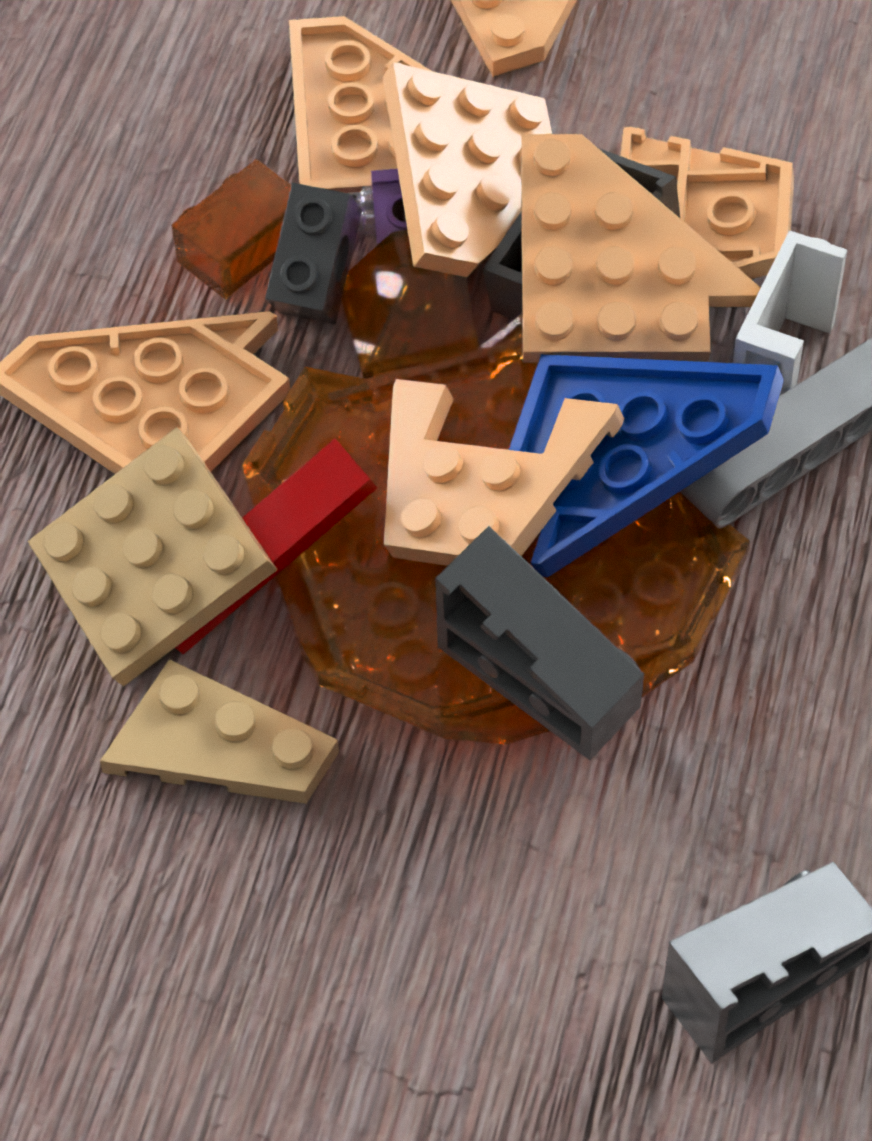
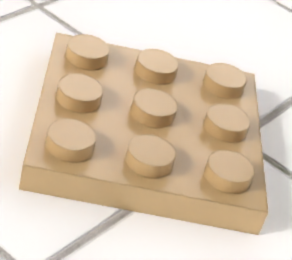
(151, 556)

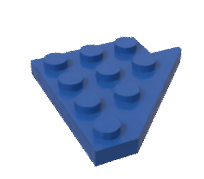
(674, 431)

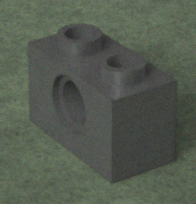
(313, 253)

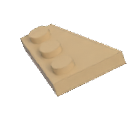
(220, 737)

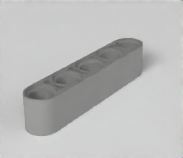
(806, 430)

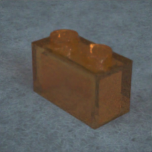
(233, 229)

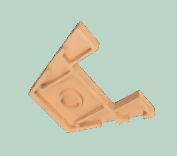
(728, 198)
(453, 491)

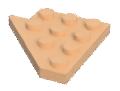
(611, 262)

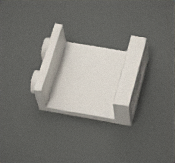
(798, 287)

